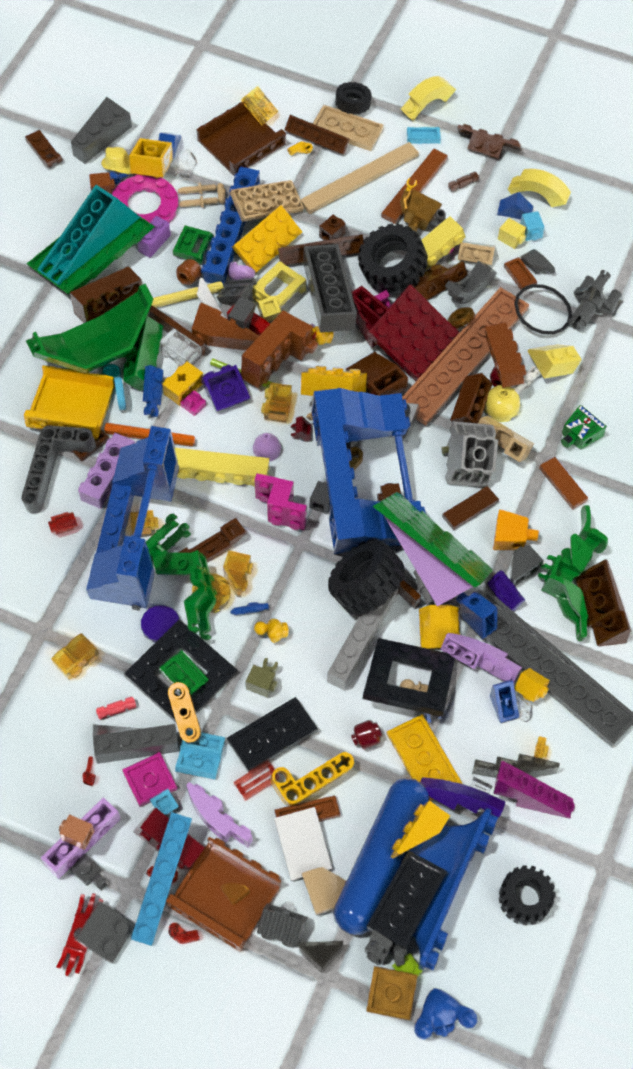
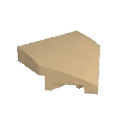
(323, 889)

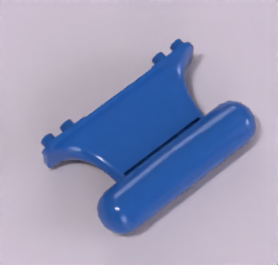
(375, 868)

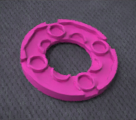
(160, 186)

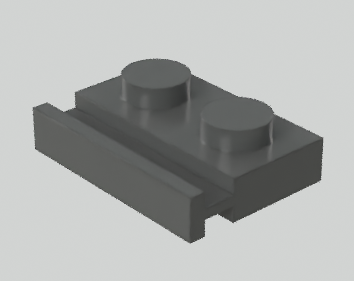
(236, 289)

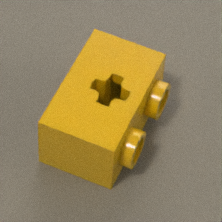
(182, 382)

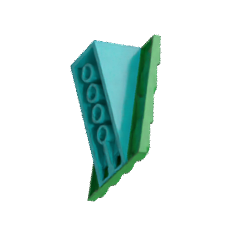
(91, 241)

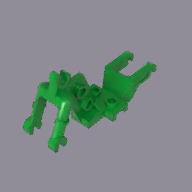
(195, 564)

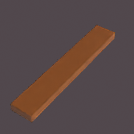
(423, 175)

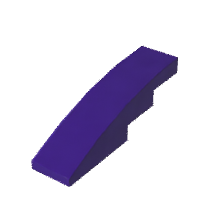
(454, 793)

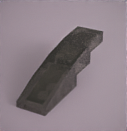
(531, 765)

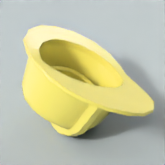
(117, 160)

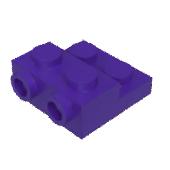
(225, 387)

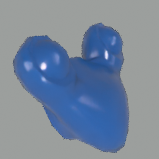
(441, 1013)

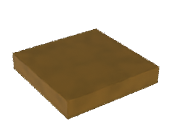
(391, 993)

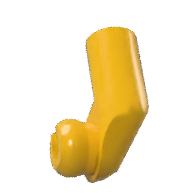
(302, 147)

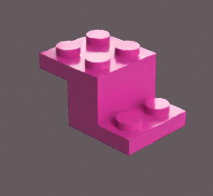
(280, 504)

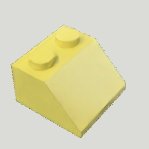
(555, 359)

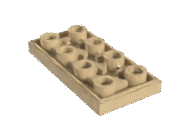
(262, 200)

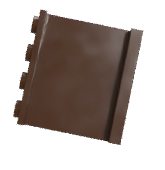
(239, 138)

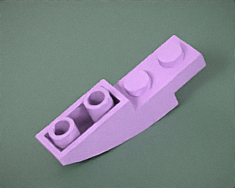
(477, 653)
(210, 811)

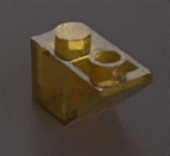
(236, 570)

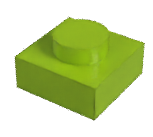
(410, 965)

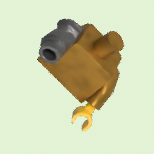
(420, 209)

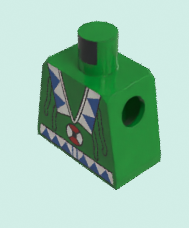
(582, 429)

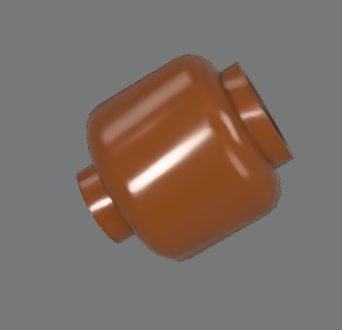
(188, 272)

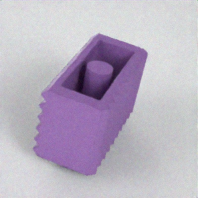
(155, 238)

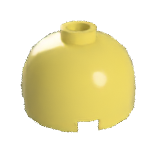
(502, 403)

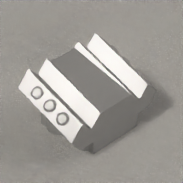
(471, 454)

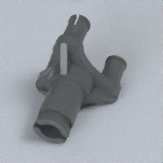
(593, 300)

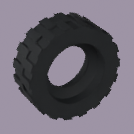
(352, 106)

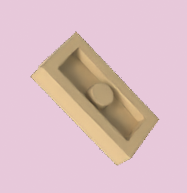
(476, 252)

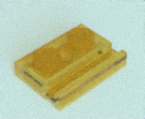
(259, 105)

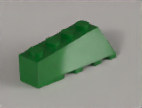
(143, 353)

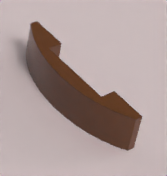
(220, 542)

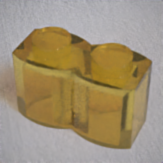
(277, 402)
(75, 656)

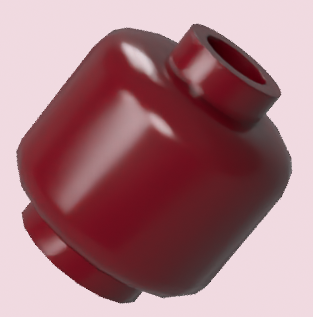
(367, 734)

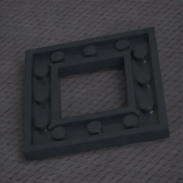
(179, 636)
(427, 702)

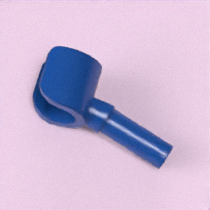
(117, 178)

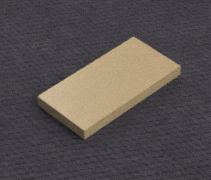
(361, 131)

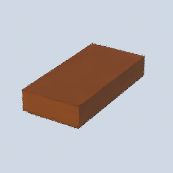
(519, 273)

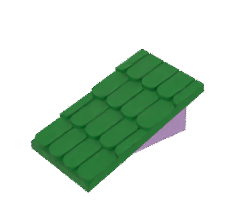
(436, 554)

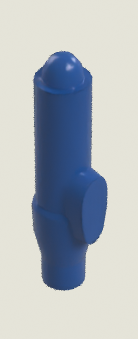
(250, 608)

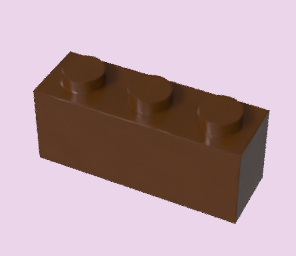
(471, 399)

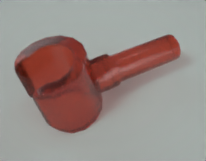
(88, 777)

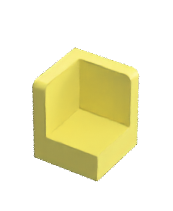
(268, 308)

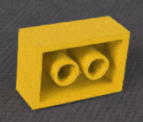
(322, 379)

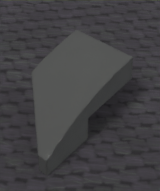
(537, 261)

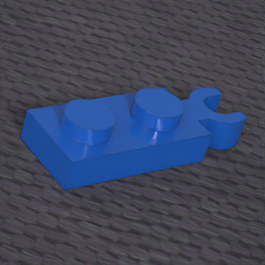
(152, 390)

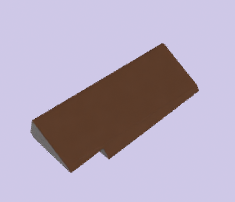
(604, 605)

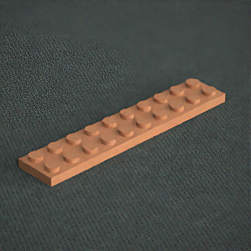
(461, 356)

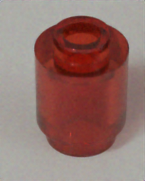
(62, 523)

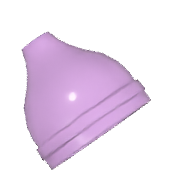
(267, 446)

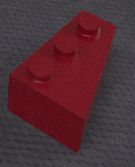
(368, 311)
(152, 831)

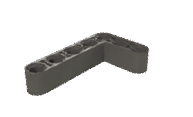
(48, 445)

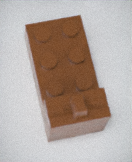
(282, 338)

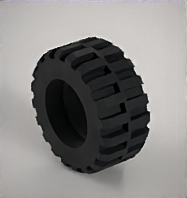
(385, 241)
(366, 577)

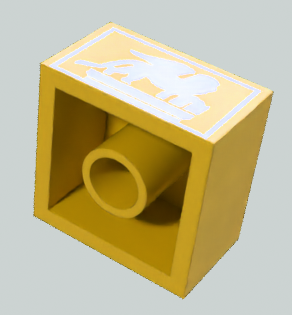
(151, 157)

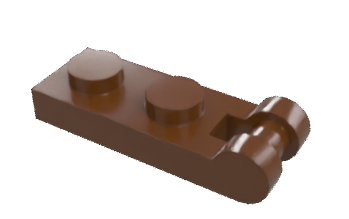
(43, 149)

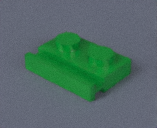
(183, 670)

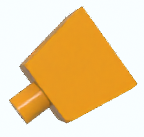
(512, 531)

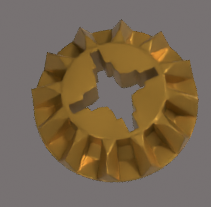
(461, 317)

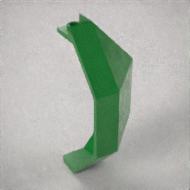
(97, 340)

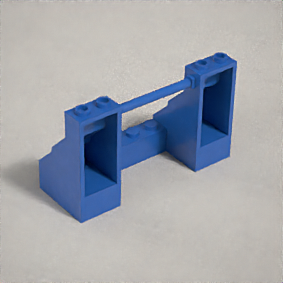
(348, 417)
(146, 471)

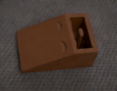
(382, 375)

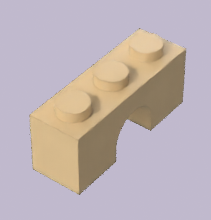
(513, 443)

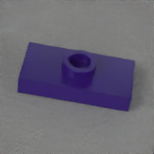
(505, 590)

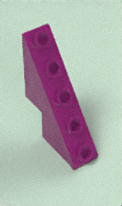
(531, 792)

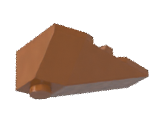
(219, 331)

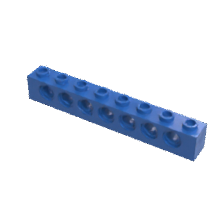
(228, 231)

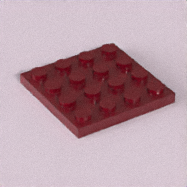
(412, 332)

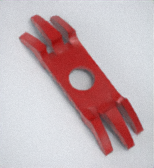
(73, 947)

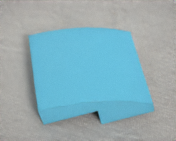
(201, 757)

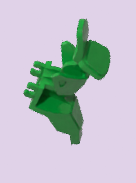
(571, 565)

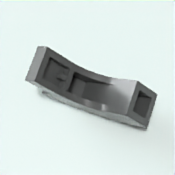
(472, 284)

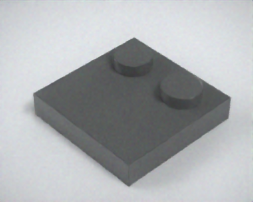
(105, 932)

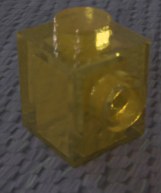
(150, 524)

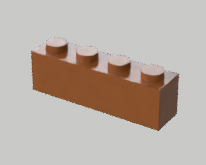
(504, 355)

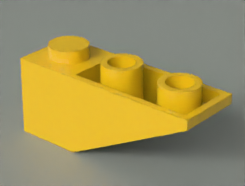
(426, 825)

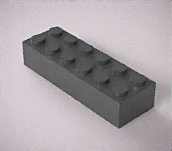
(329, 288)

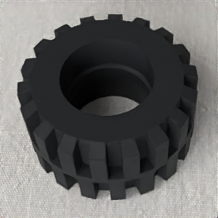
(535, 880)

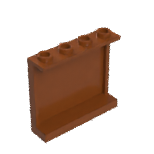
(207, 906)

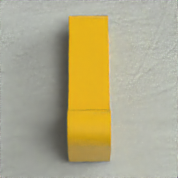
(314, 776)

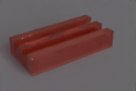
(254, 772)

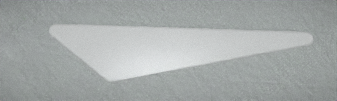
(206, 296)

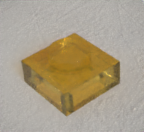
(541, 749)

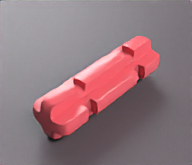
(116, 708)

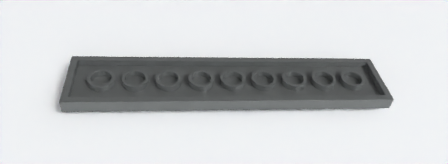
(567, 682)

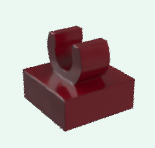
(303, 429)

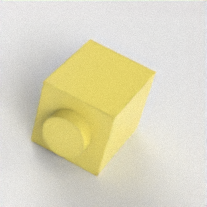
(512, 233)

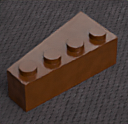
(104, 294)

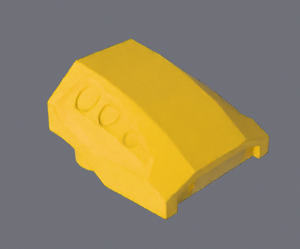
(436, 623)

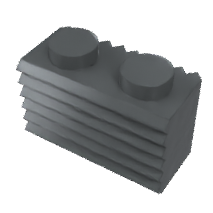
(282, 925)

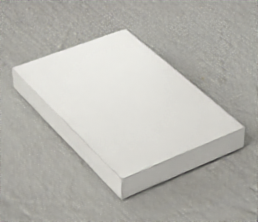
(302, 842)

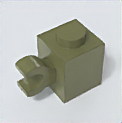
(262, 679)

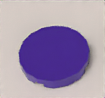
(158, 621)

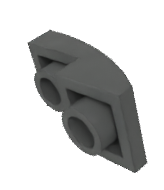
(378, 948)

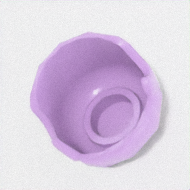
(240, 271)

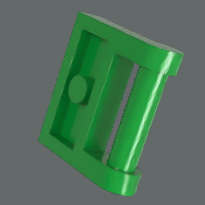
(187, 242)

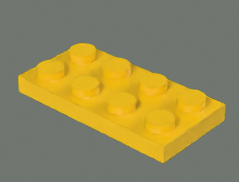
(263, 240)

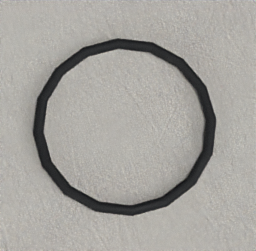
(548, 288)

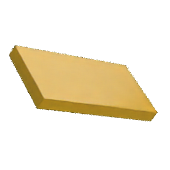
(421, 751)

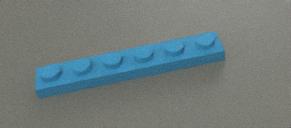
(161, 879)

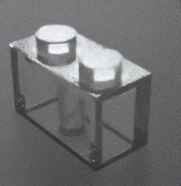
(180, 348)

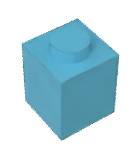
(533, 225)

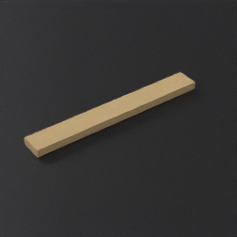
(359, 177)

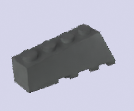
(125, 743)

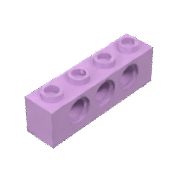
(98, 494)
(65, 855)

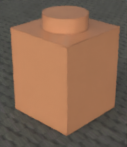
(76, 831)

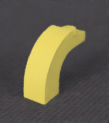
(425, 92)
(542, 182)

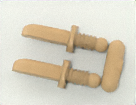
(197, 202)

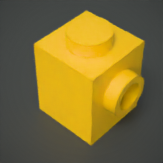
(532, 685)

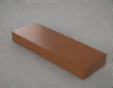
(563, 483)
(325, 808)

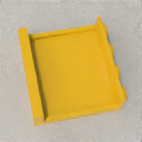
(70, 400)

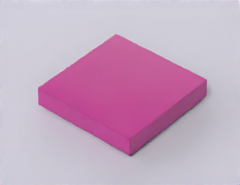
(149, 778)

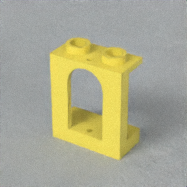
(290, 277)

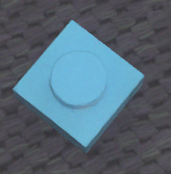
(164, 802)

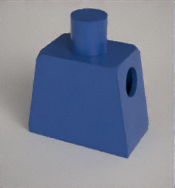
(478, 613)

